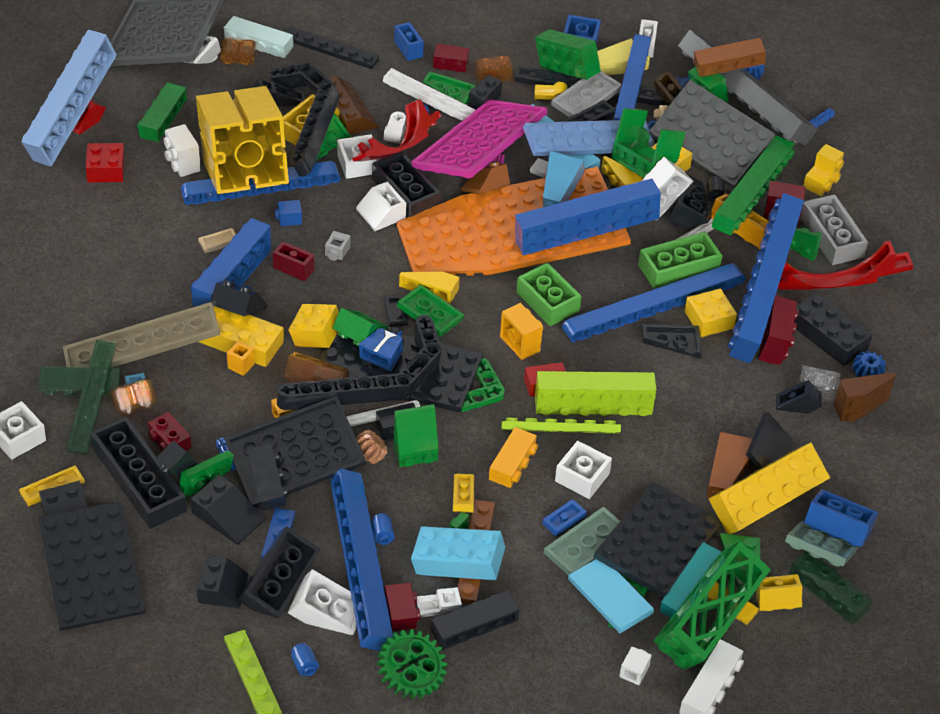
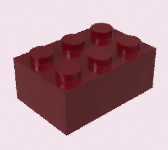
(779, 331)

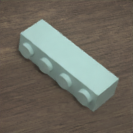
(266, 38)

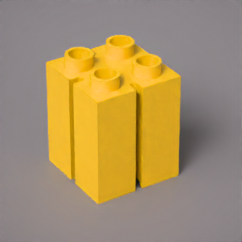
(242, 139)

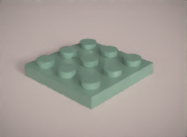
(820, 544)

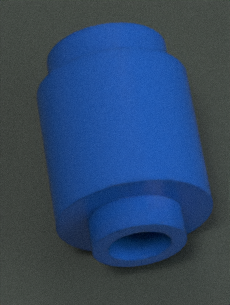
(382, 529)
(304, 659)

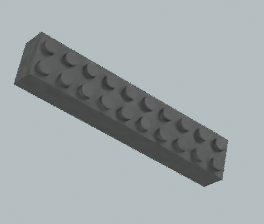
(757, 96)

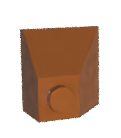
(488, 178)

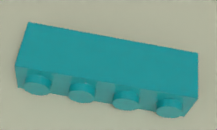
(688, 579)

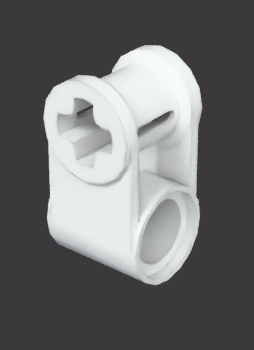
(395, 129)

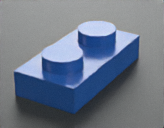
(564, 517)

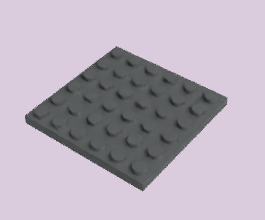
(163, 31)

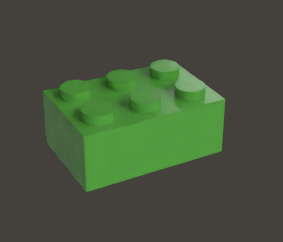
(548, 294)

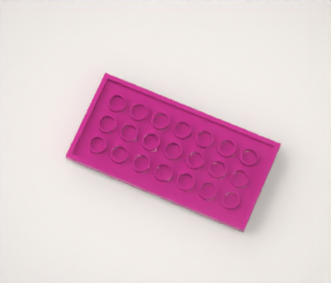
(478, 138)

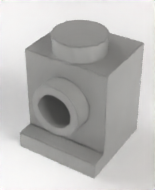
(336, 250)

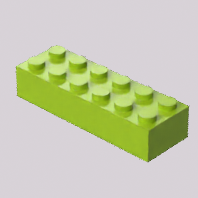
(595, 393)

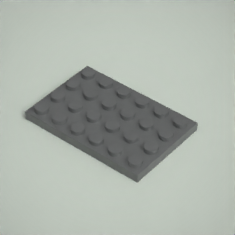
(716, 133)

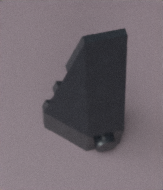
(691, 206)

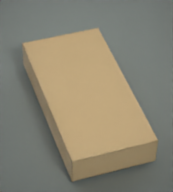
(216, 240)

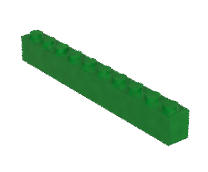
(753, 186)

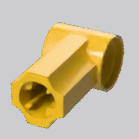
(549, 92)

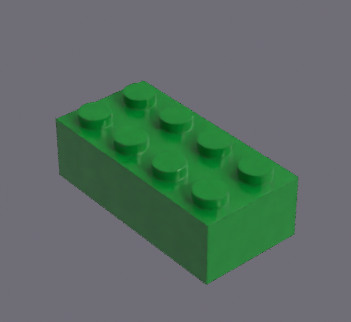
(568, 54)

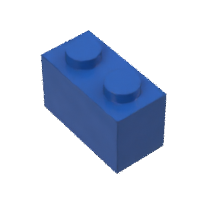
(408, 41)

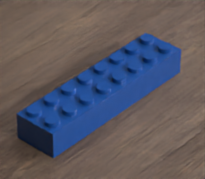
(587, 216)

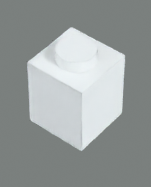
(635, 665)

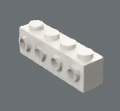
(712, 680)

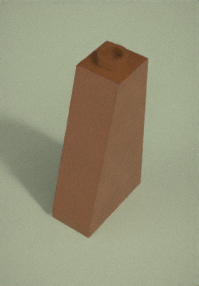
(729, 462)

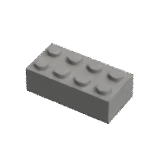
(840, 236)

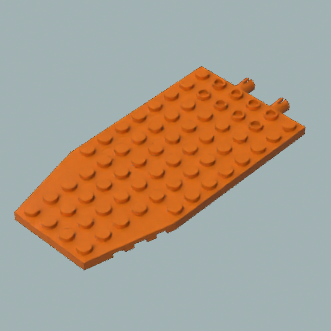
(479, 231)

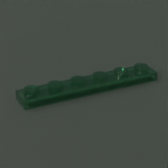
(91, 397)

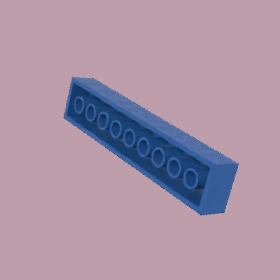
(765, 278)

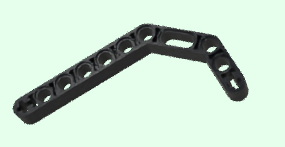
(319, 114)
(370, 388)

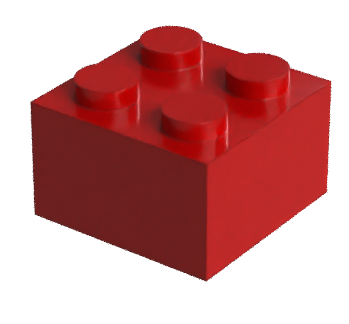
(105, 162)

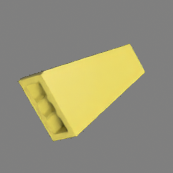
(614, 59)

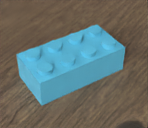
(458, 553)

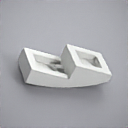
(441, 603)

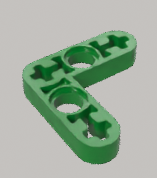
(486, 388)

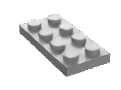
(586, 94)

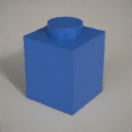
(289, 213)

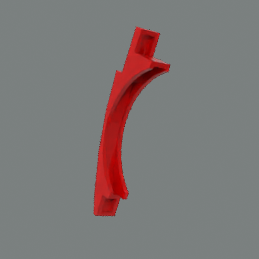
(416, 130)
(880, 264)

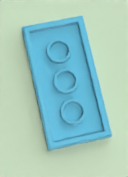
(611, 595)

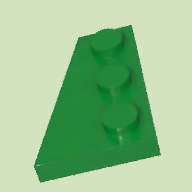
(195, 478)

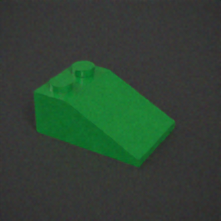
(415, 436)

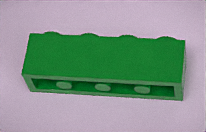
(162, 112)

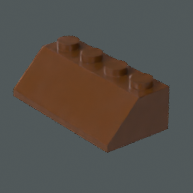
(352, 110)

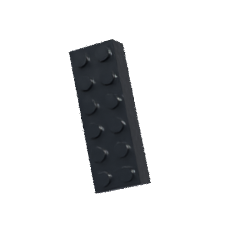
(138, 472)

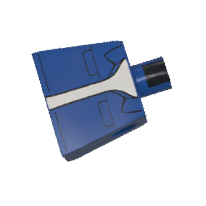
(382, 348)

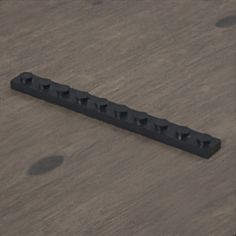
(544, 77)

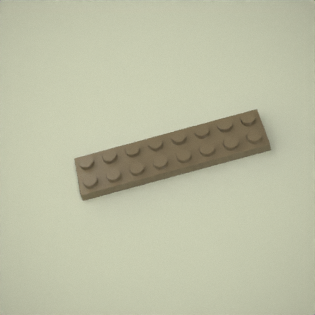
(149, 337)

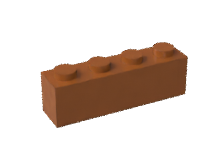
(729, 57)

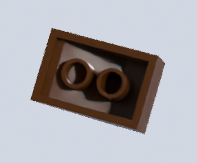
(862, 395)

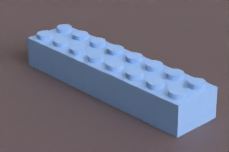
(69, 98)

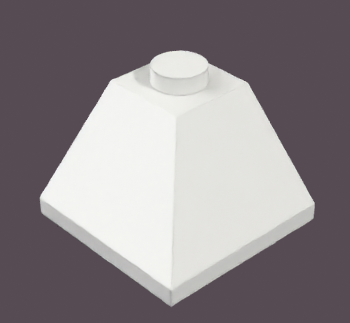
(208, 51)

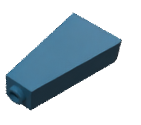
(561, 178)

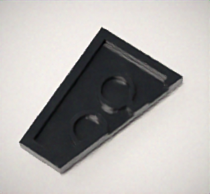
(677, 338)

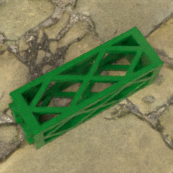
(692, 650)

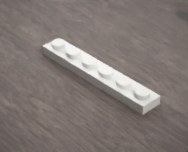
(427, 95)

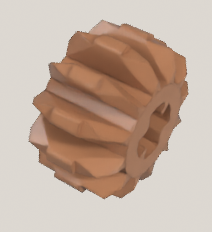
(371, 446)

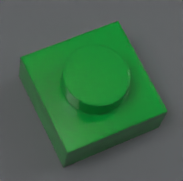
(460, 522)

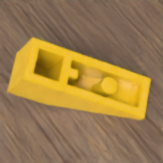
(439, 283)

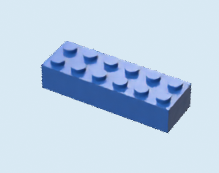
(235, 261)

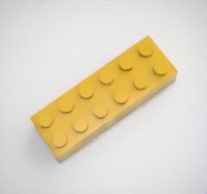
(769, 488)

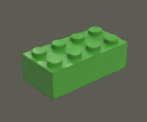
(679, 259)

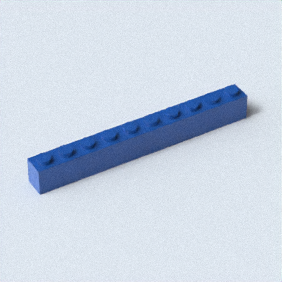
(361, 560)

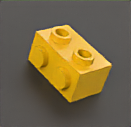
(779, 593)

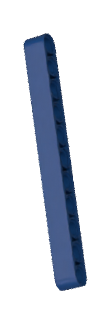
(651, 302)

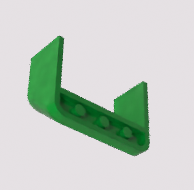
(632, 141)

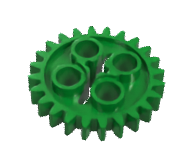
(400, 647)

